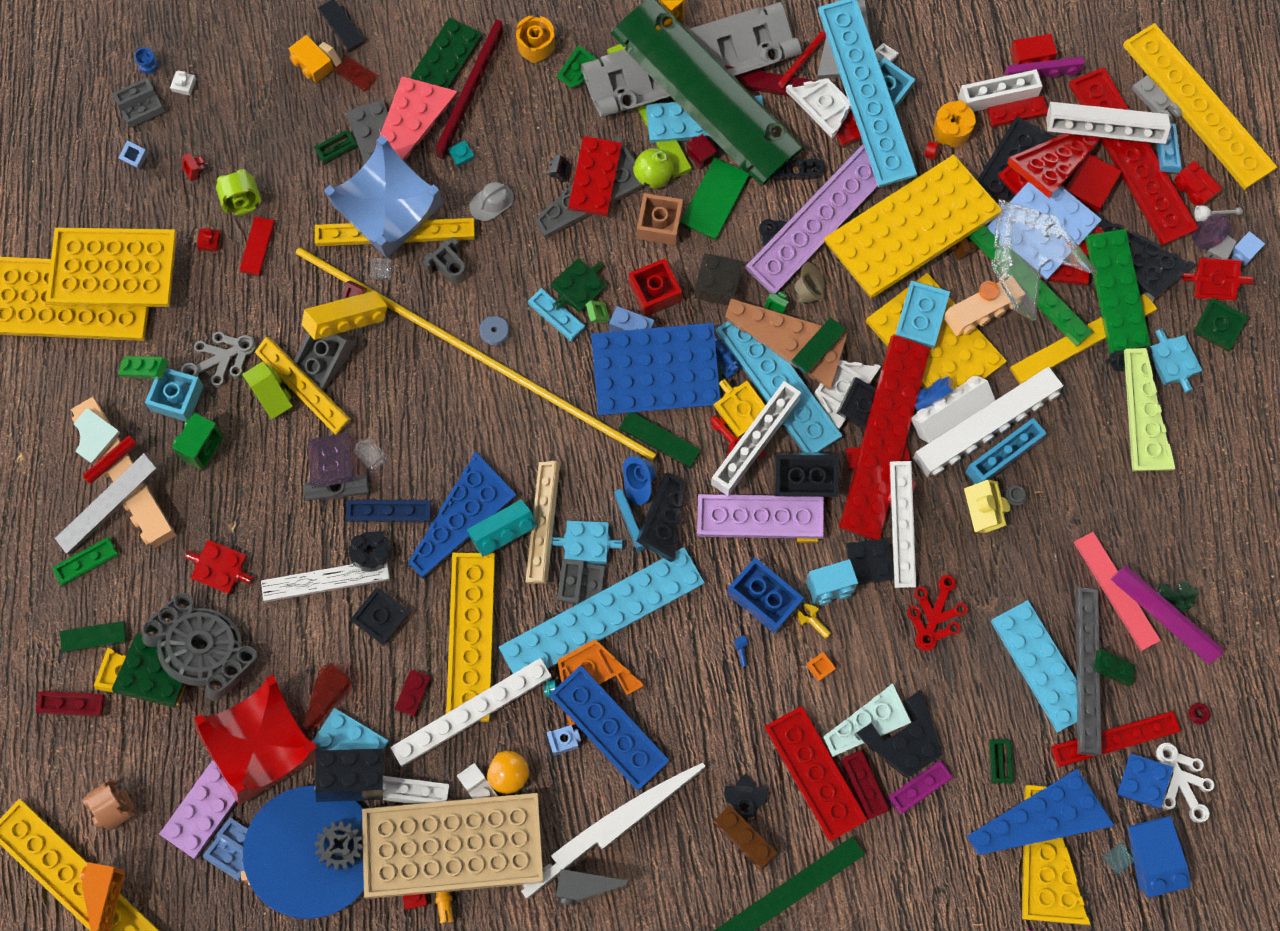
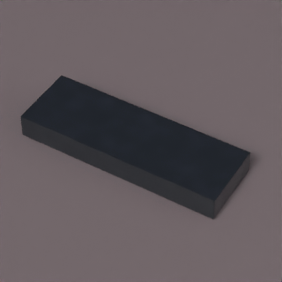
(341, 25)

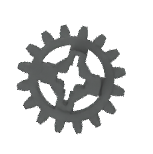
(331, 852)

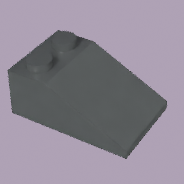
(324, 356)
(582, 887)

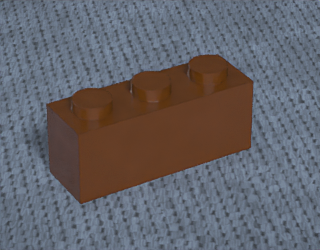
(744, 837)

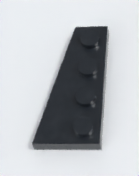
(661, 522)

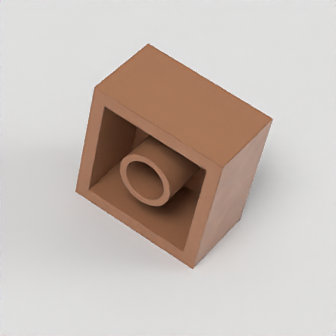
(659, 219)

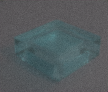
(1118, 858)

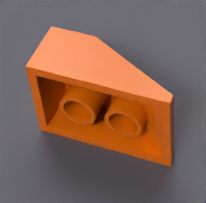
(101, 894)

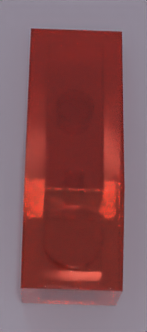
(327, 690)

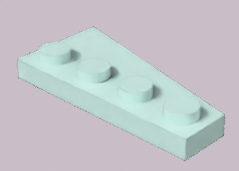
(883, 711)

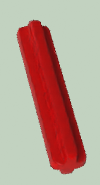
(109, 459)

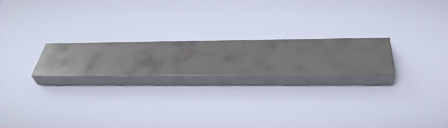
(1087, 679)

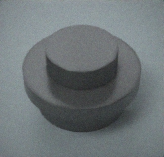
(1015, 495)

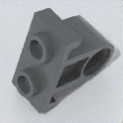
(445, 261)

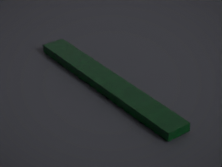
(795, 888)

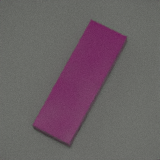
(920, 787)

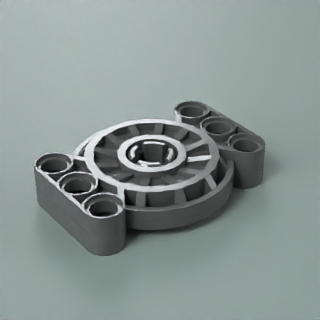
(194, 665)

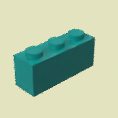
(502, 528)

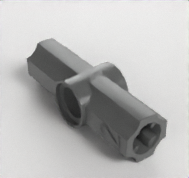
(357, 487)

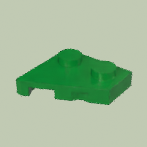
(571, 72)

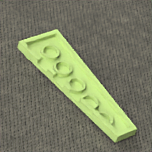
(1146, 428)

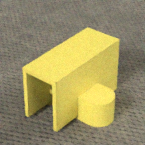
(986, 506)

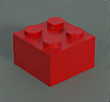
(655, 287)

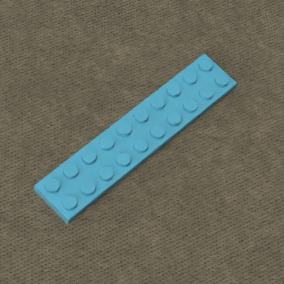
(867, 92)
(604, 612)

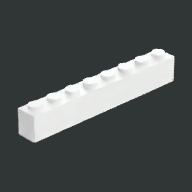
(987, 422)

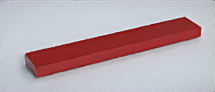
(1120, 738)

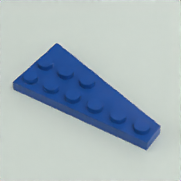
(471, 500)
(1053, 813)

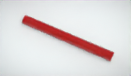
(801, 60)

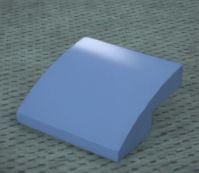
(227, 849)

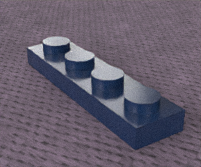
(389, 511)

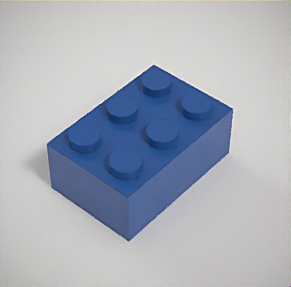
(765, 595)

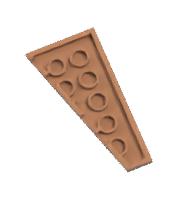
(784, 336)

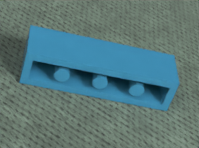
(1006, 452)

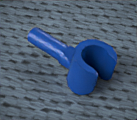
(740, 643)

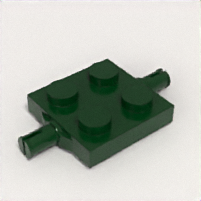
(578, 285)

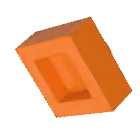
(820, 666)

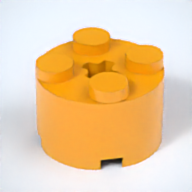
(535, 38)
(954, 124)

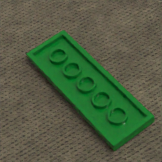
(1117, 290)

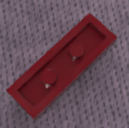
(70, 703)
(864, 785)

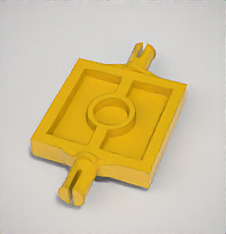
(739, 406)

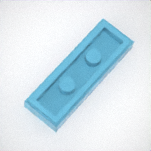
(560, 319)

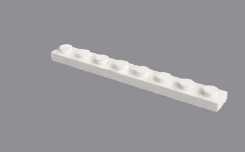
(470, 712)

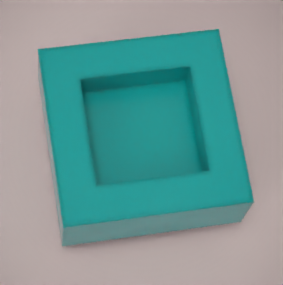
(461, 153)

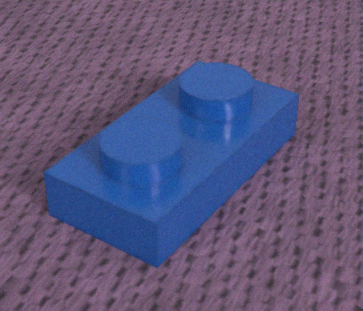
(933, 393)

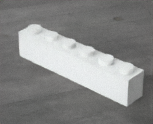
(1108, 122)
(755, 438)

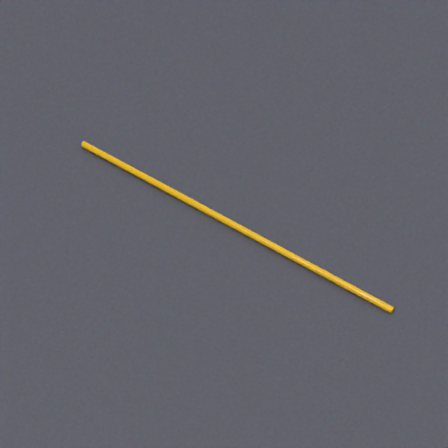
(484, 358)

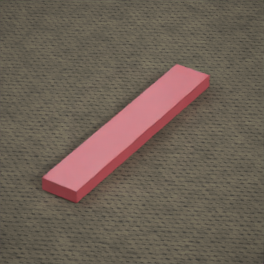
(1124, 605)

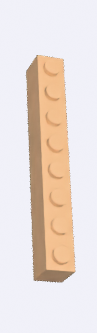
(142, 503)

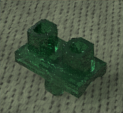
(1180, 599)

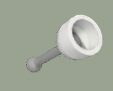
(1202, 212)

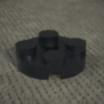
(366, 541)

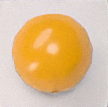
(508, 772)

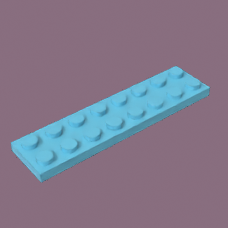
(807, 421)

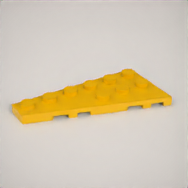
(1050, 881)

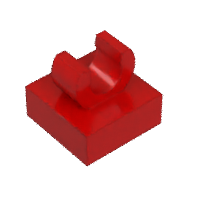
(192, 166)
(208, 240)

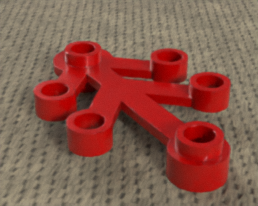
(935, 616)

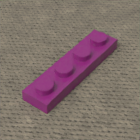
(1050, 69)

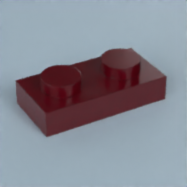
(412, 693)

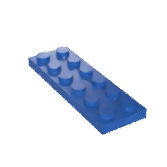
(609, 728)

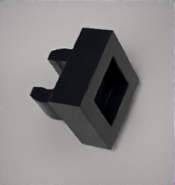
(559, 168)

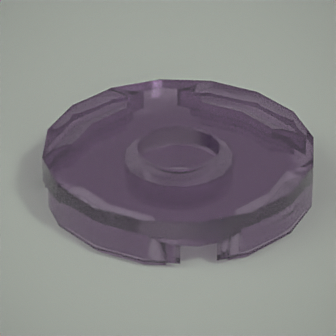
(1211, 231)

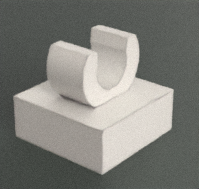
(183, 83)

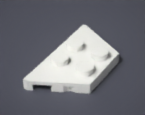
(822, 103)
(845, 372)

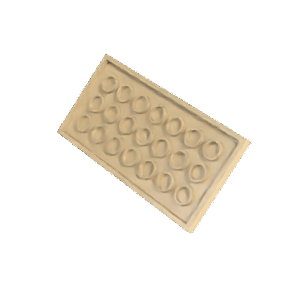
(452, 846)

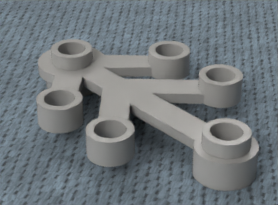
(222, 357)

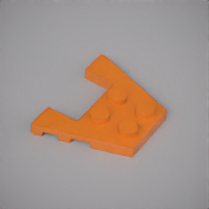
(599, 665)

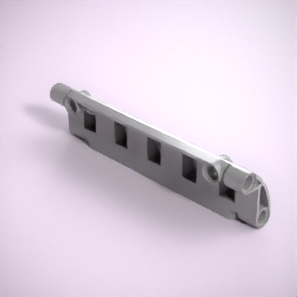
(731, 40)

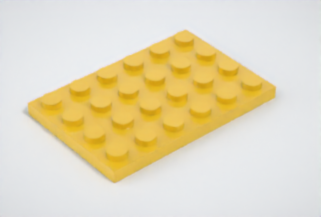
(111, 267)
(953, 355)

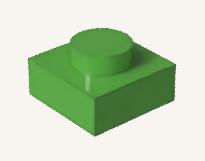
(597, 312)

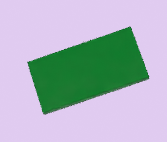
(714, 199)

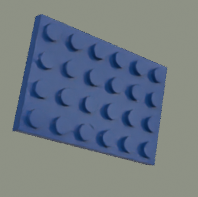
(655, 368)

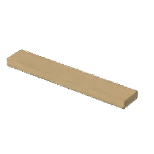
(544, 517)

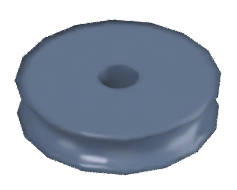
(491, 323)

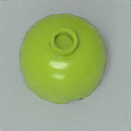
(653, 168)

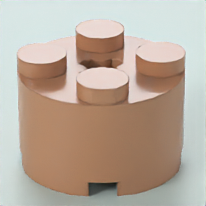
(109, 805)

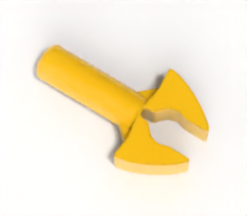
(813, 620)

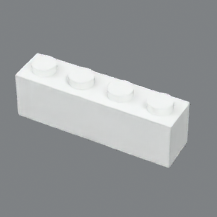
(1001, 90)
(953, 409)

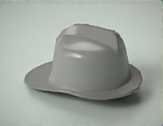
(491, 201)

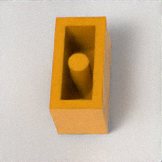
(311, 59)

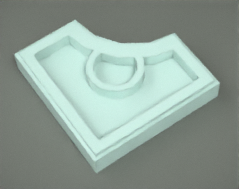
(95, 435)

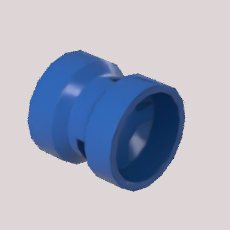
(146, 60)

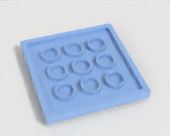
(1070, 211)

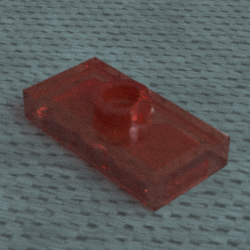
(355, 73)

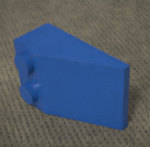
(1158, 857)

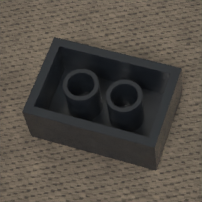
(806, 474)
(349, 775)

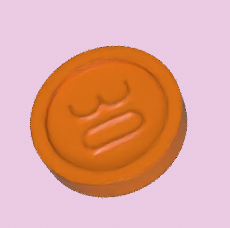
(989, 290)

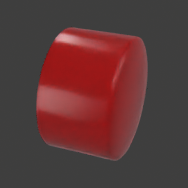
(932, 150)

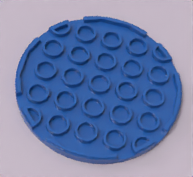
(283, 861)

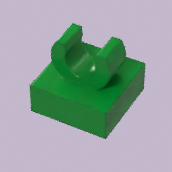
(777, 302)

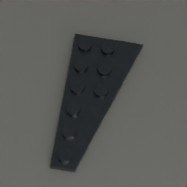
(1153, 266)

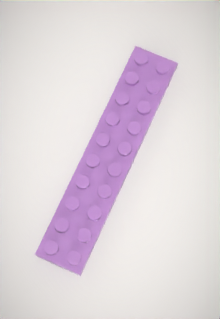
(813, 222)

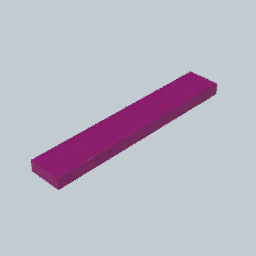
(1167, 614)

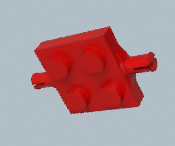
(1217, 278)
(219, 567)

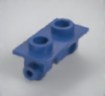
(726, 359)

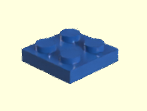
(1145, 781)

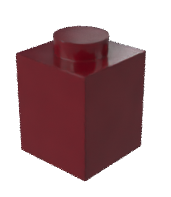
(701, 151)

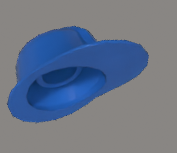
(638, 478)

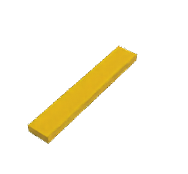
(302, 386)

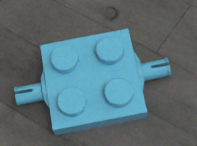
(1174, 360)
(587, 542)

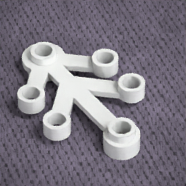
(1180, 779)

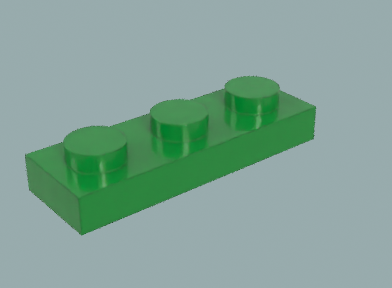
(143, 367)

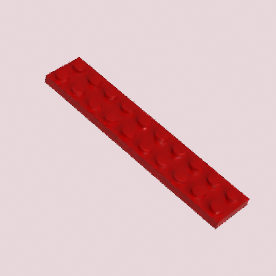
(1138, 164)
(884, 437)

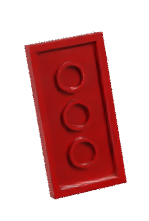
(595, 176)

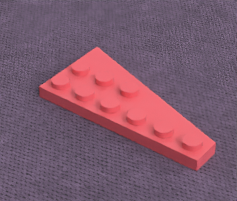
(414, 113)

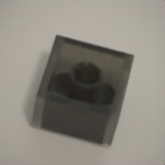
(718, 279)

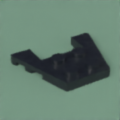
(912, 746)

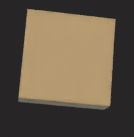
(331, 53)

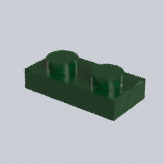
(1114, 667)

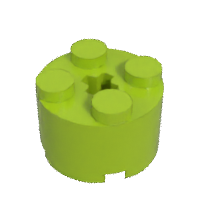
(238, 192)

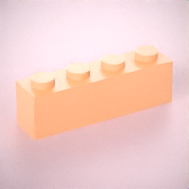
(976, 311)

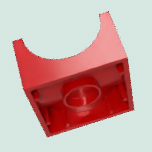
(255, 742)

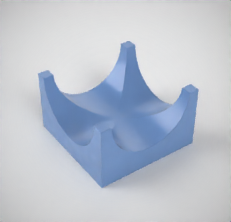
(385, 199)

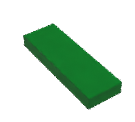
(85, 561)

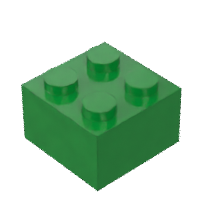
(198, 441)

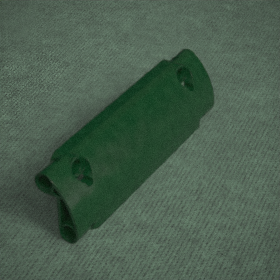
(706, 91)

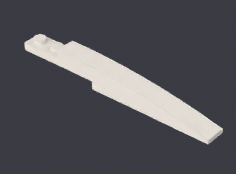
(612, 827)

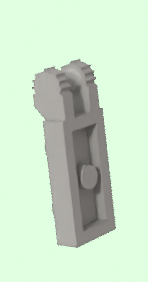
(1155, 98)

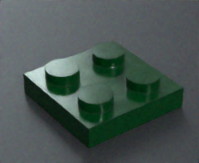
(1220, 324)

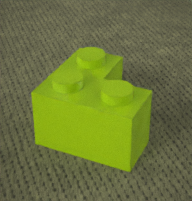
(266, 387)

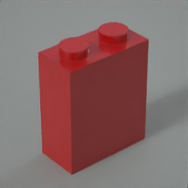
(1093, 182)

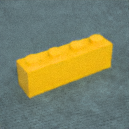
(344, 315)

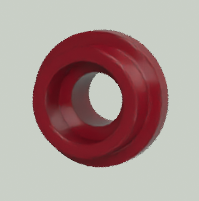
(1204, 711)

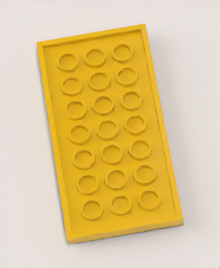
(912, 226)
(27, 313)

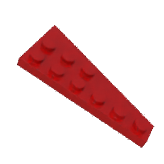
(1053, 161)

